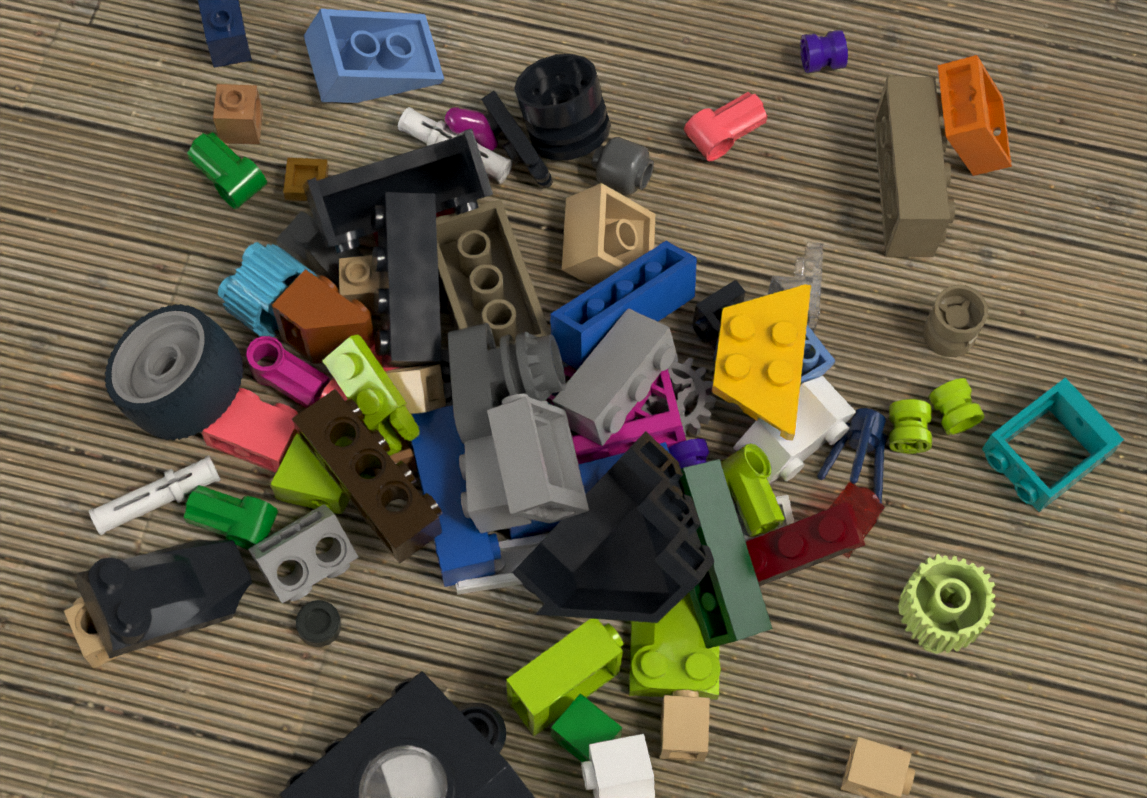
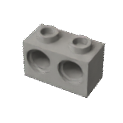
(299, 544)

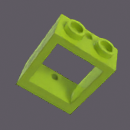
(570, 667)

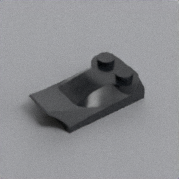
(163, 593)

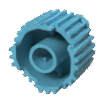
(258, 284)

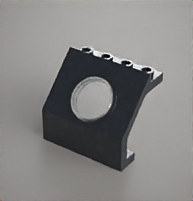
(410, 750)

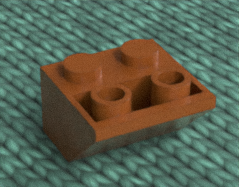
(318, 318)

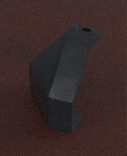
(627, 553)

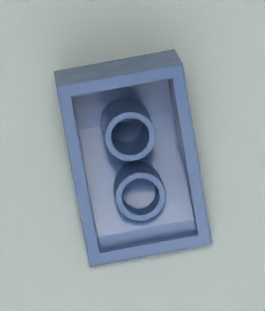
(370, 54)

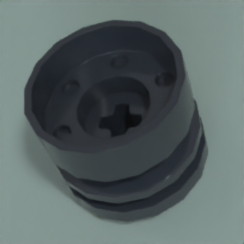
(563, 106)

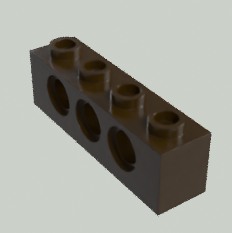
(400, 531)

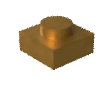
(298, 172)

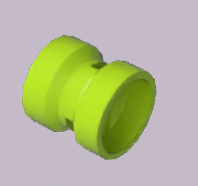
(955, 404)
(910, 426)

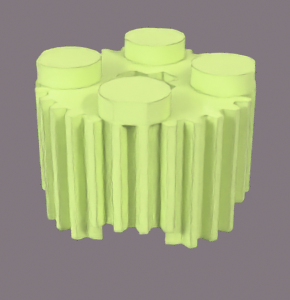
(938, 583)

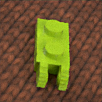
(372, 390)

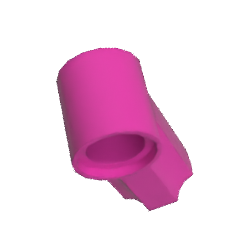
(287, 374)

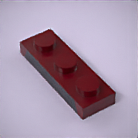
(805, 543)

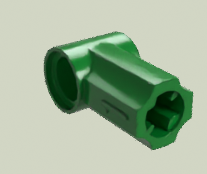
(232, 177)
(241, 520)

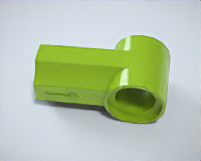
(748, 484)

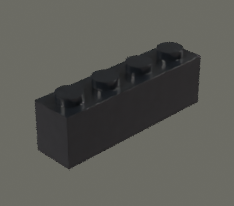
(407, 280)

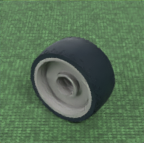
(174, 372)

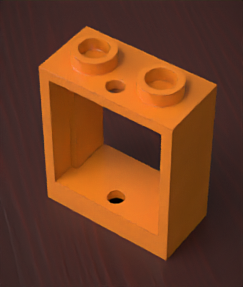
(972, 114)

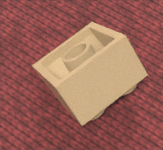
(604, 233)

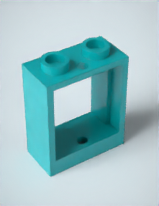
(1078, 418)

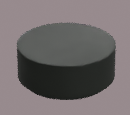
(318, 623)

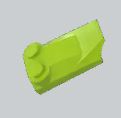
(672, 656)

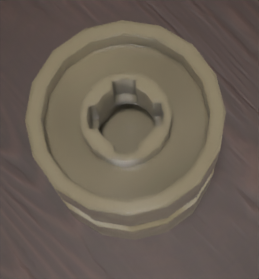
(955, 321)

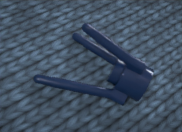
(863, 435)

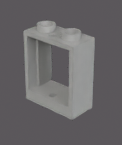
(537, 459)

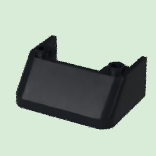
(447, 169)

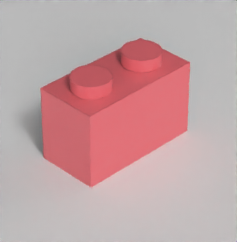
(253, 431)

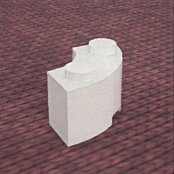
(819, 420)
(619, 769)

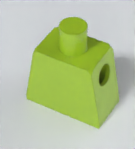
(305, 482)

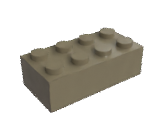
(912, 167)
(486, 274)

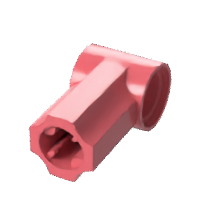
(719, 129)

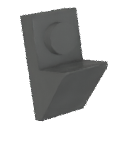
(305, 244)

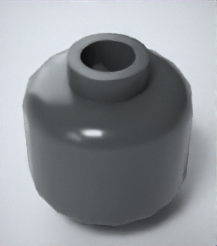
(623, 165)

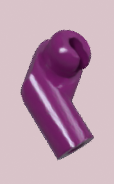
(464, 119)

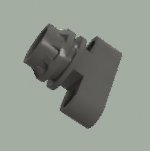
(489, 374)

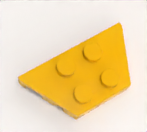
(763, 356)

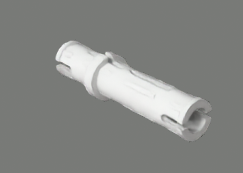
(433, 132)
(154, 495)

